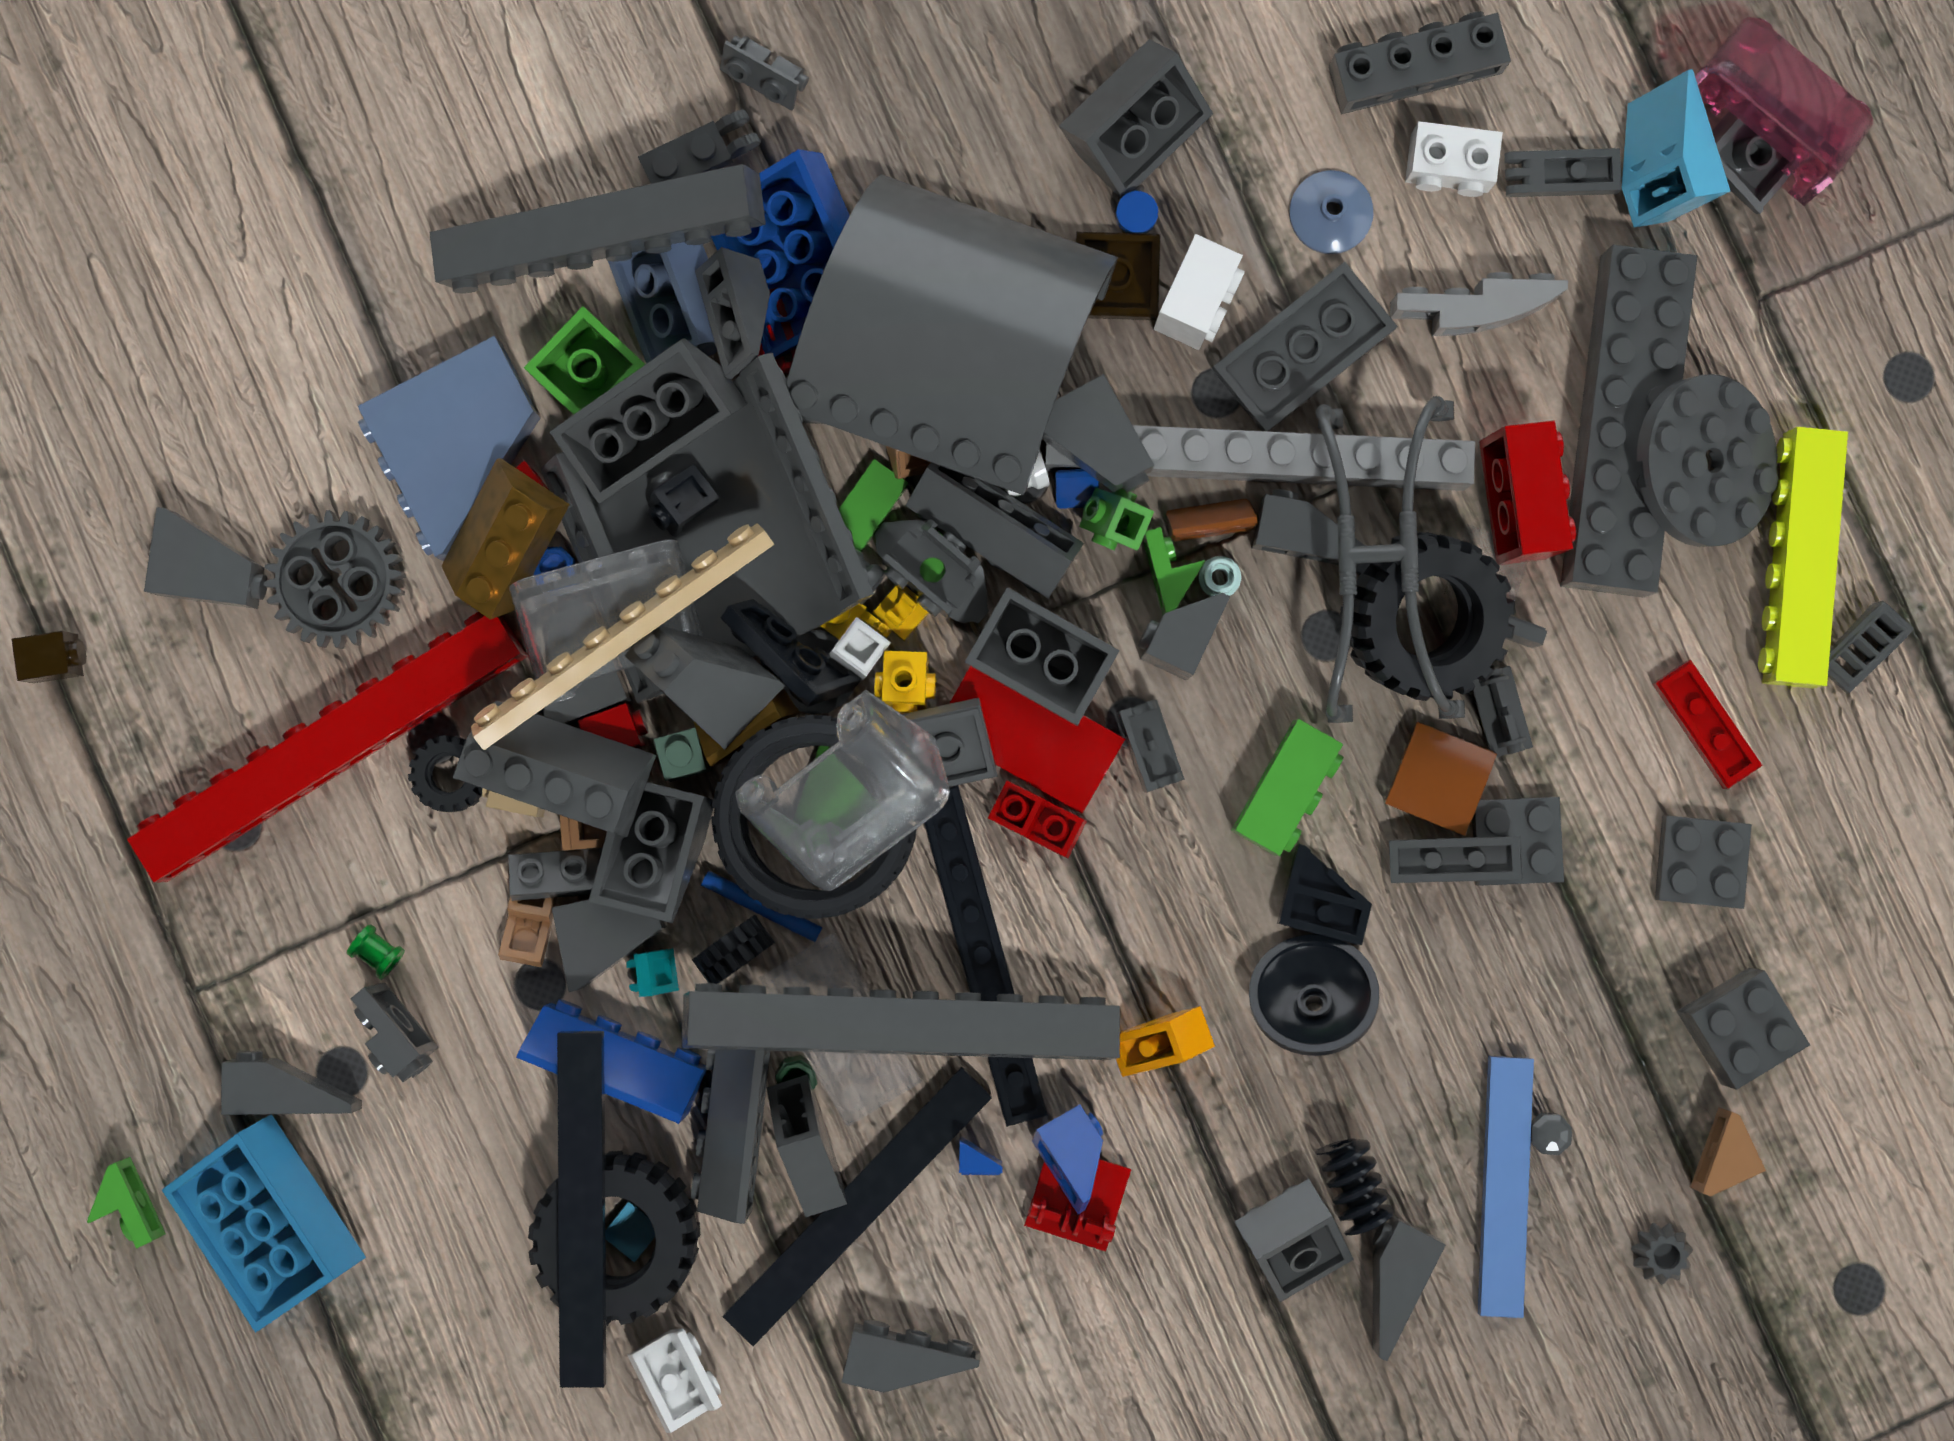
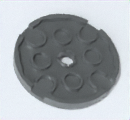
(1680, 491)

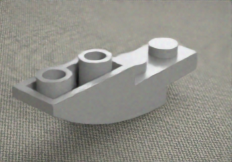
(1495, 303)

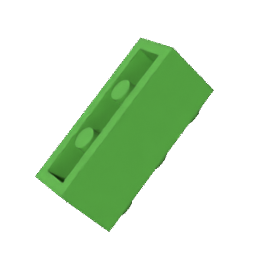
(1289, 788)

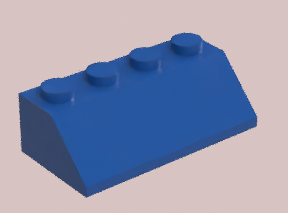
(633, 1066)

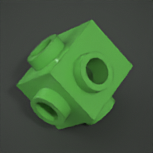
(1116, 519)

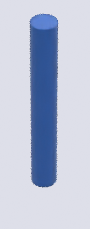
(736, 894)

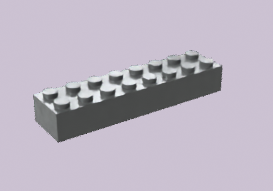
(1631, 359)

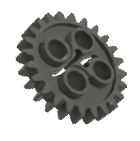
(305, 601)

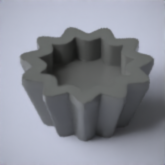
(1662, 1253)

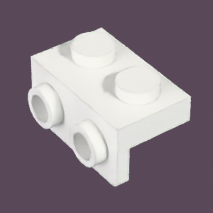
(675, 1378)

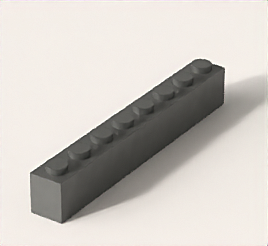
(598, 228)

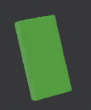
(871, 502)

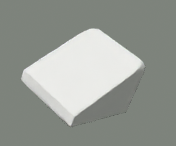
(859, 648)

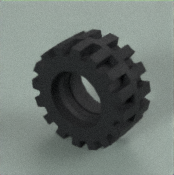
(423, 782)

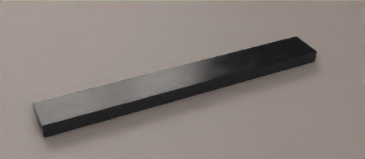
(980, 947)
(866, 1199)
(581, 1209)

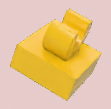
(901, 612)

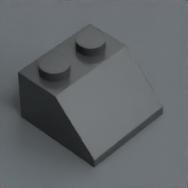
(1182, 636)
(1294, 1239)

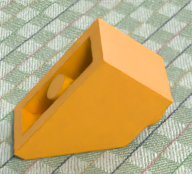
(1164, 1041)

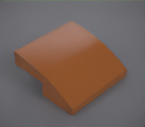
(1440, 778)

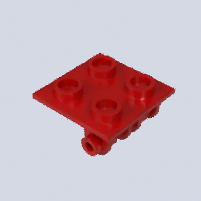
(1095, 1226)

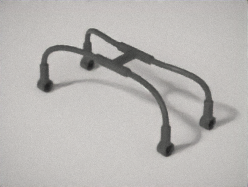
(1407, 552)

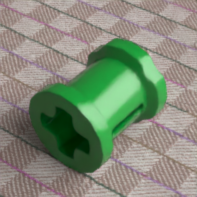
(375, 951)

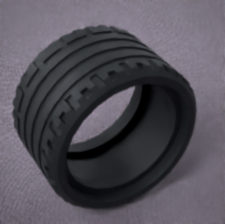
(739, 854)

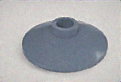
(1326, 231)

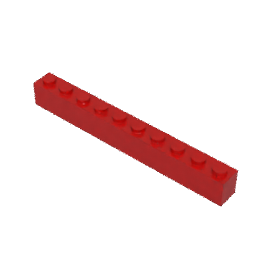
(326, 747)

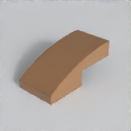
(527, 931)

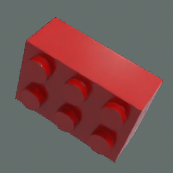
(1527, 492)

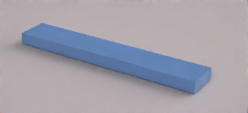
(1505, 1187)

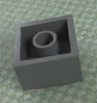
(1743, 1028)

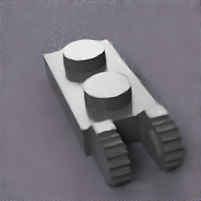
(699, 150)

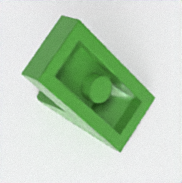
(1169, 582)
(125, 1192)

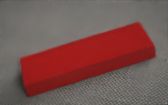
(1707, 724)

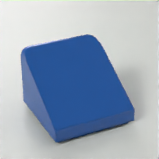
(1073, 488)
(977, 1161)

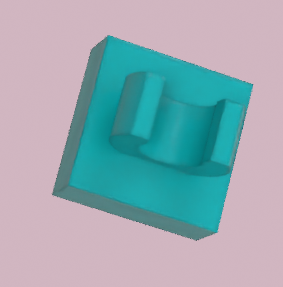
(654, 972)

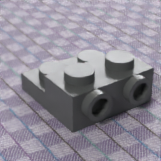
(401, 1042)

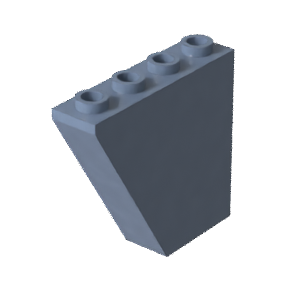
(445, 435)

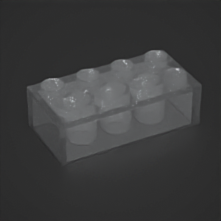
(853, 1080)

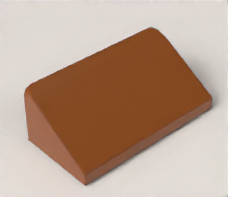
(1210, 520)

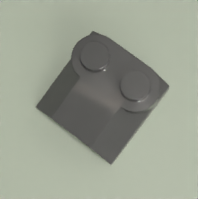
(1749, 163)

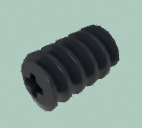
(1357, 1185)

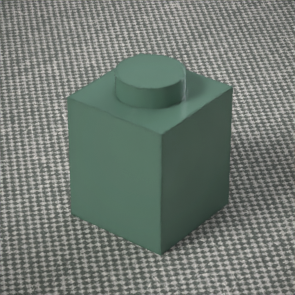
(681, 755)

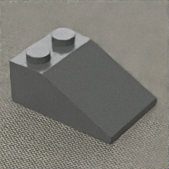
(656, 860)

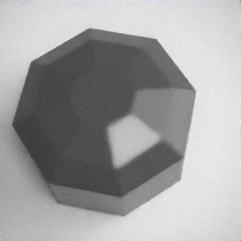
(1550, 1133)

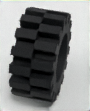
(733, 950)

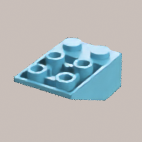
(1670, 154)

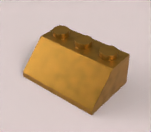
(502, 539)

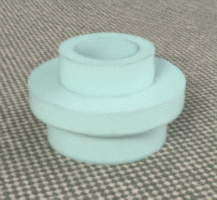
(1226, 565)

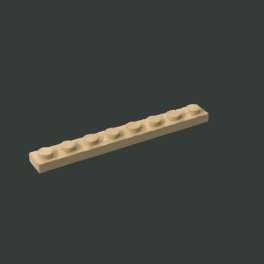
(606, 644)

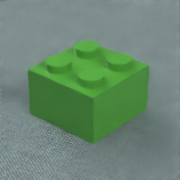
(582, 362)

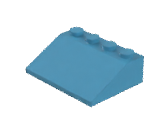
(263, 1222)

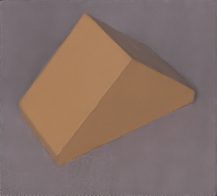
(1727, 1156)

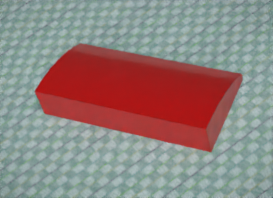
(1041, 745)

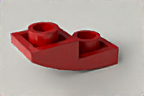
(1037, 819)

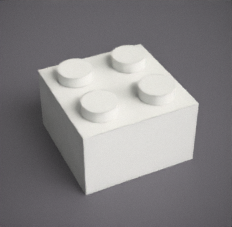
(1202, 283)

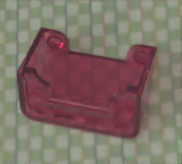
(1786, 104)

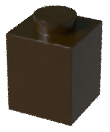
(48, 657)

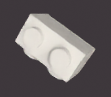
(1453, 158)

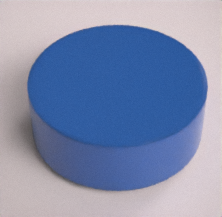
(1136, 212)

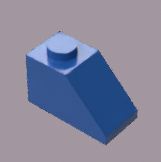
(1072, 1153)

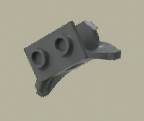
(963, 587)

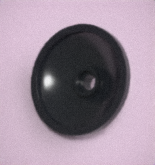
(1309, 972)

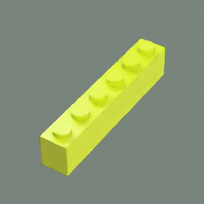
(1803, 558)

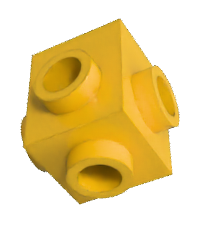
(904, 668)

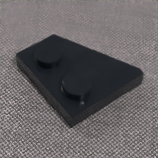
(1321, 901)

